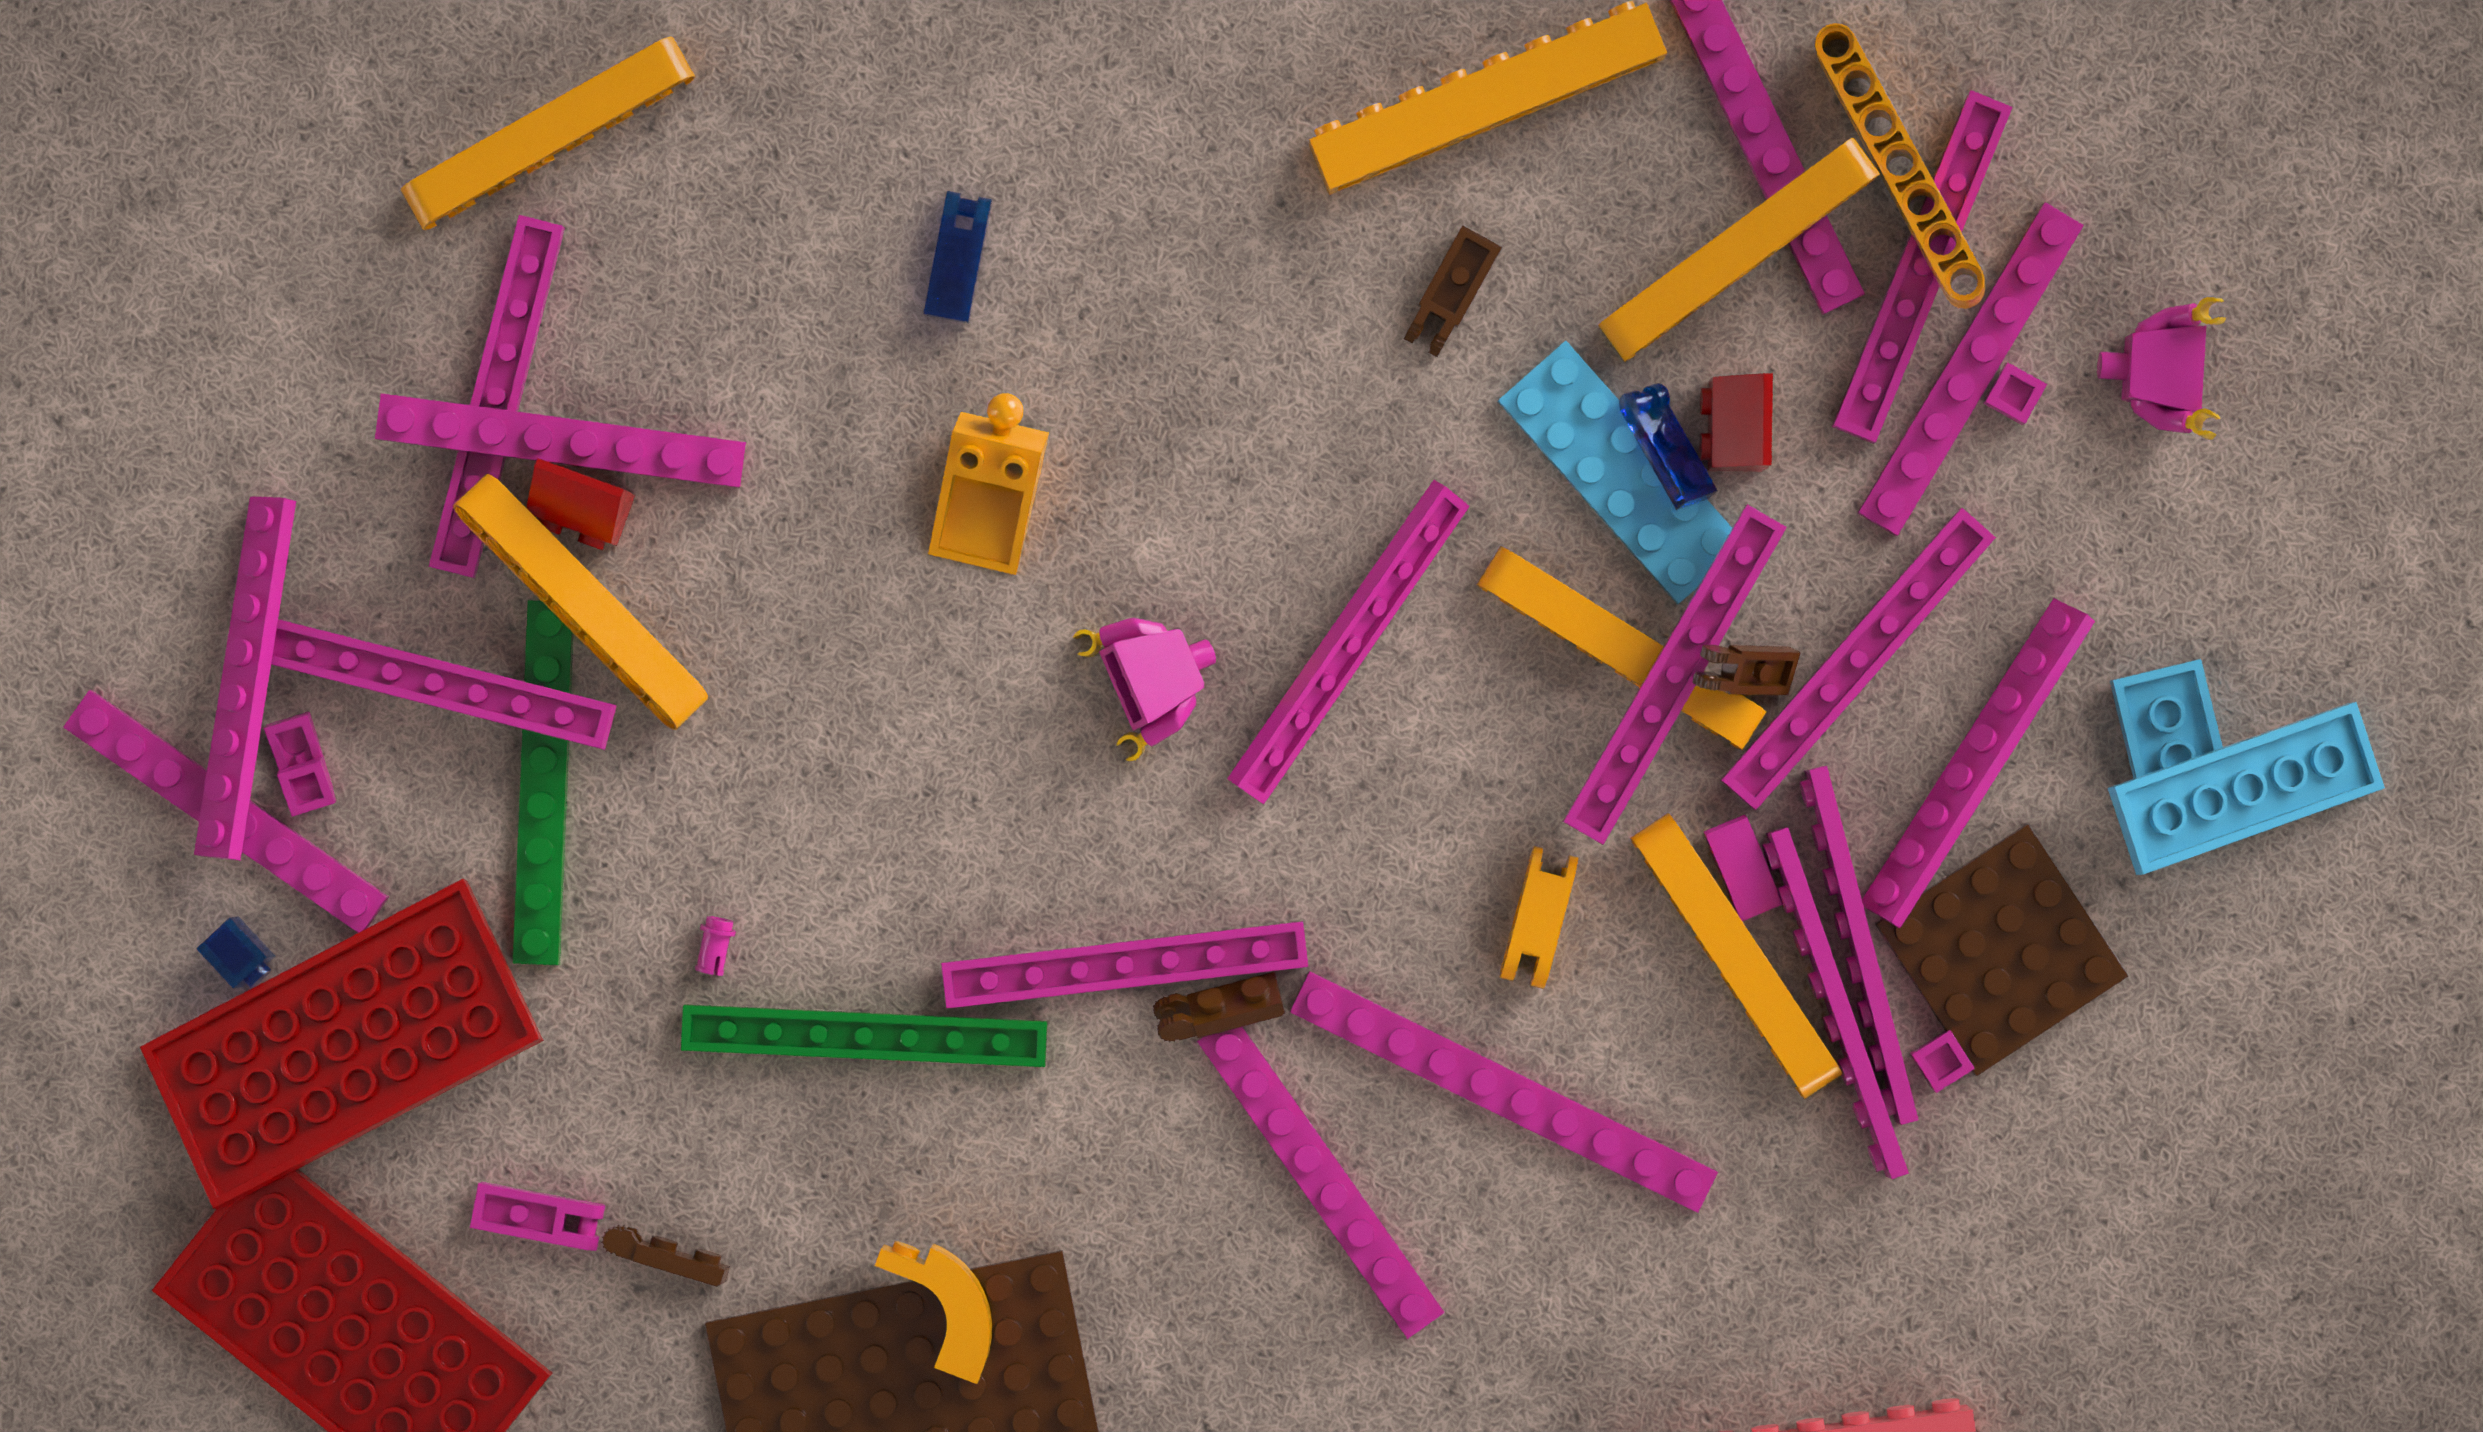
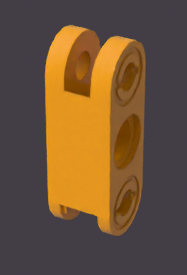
(1538, 918)

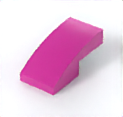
(300, 764)
(1743, 867)

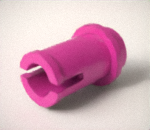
(714, 945)

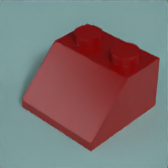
(1738, 422)
(578, 503)

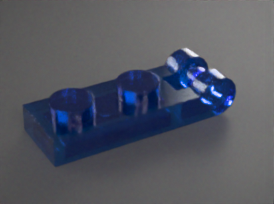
(957, 259)
(1666, 445)

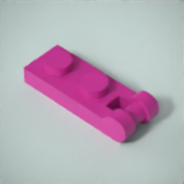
(535, 1216)

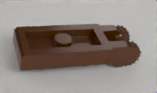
(1454, 285)
(1749, 669)
(1219, 1008)
(663, 1255)

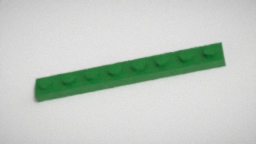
(542, 800)
(864, 1035)

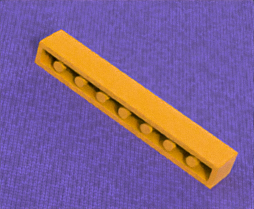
(1487, 97)

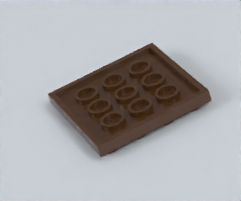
(2003, 949)

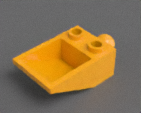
(989, 487)

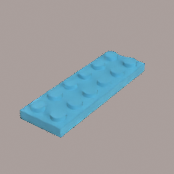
(1591, 445)
(2246, 788)

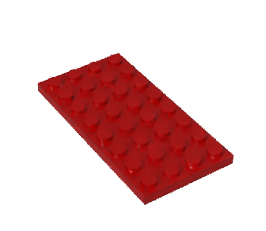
(340, 1044)
(345, 1319)

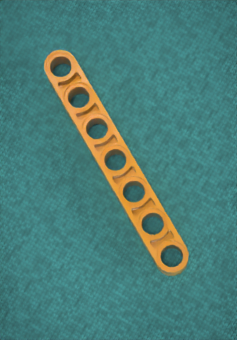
(546, 131)
(1894, 144)
(1739, 249)
(580, 601)
(1609, 640)
(1736, 955)

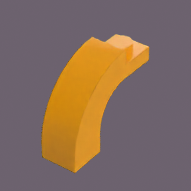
(963, 1301)

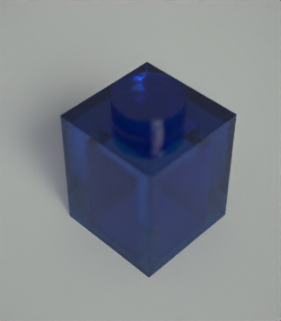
(237, 954)

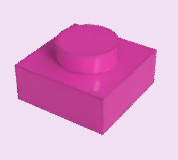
(2014, 393)
(1942, 1061)

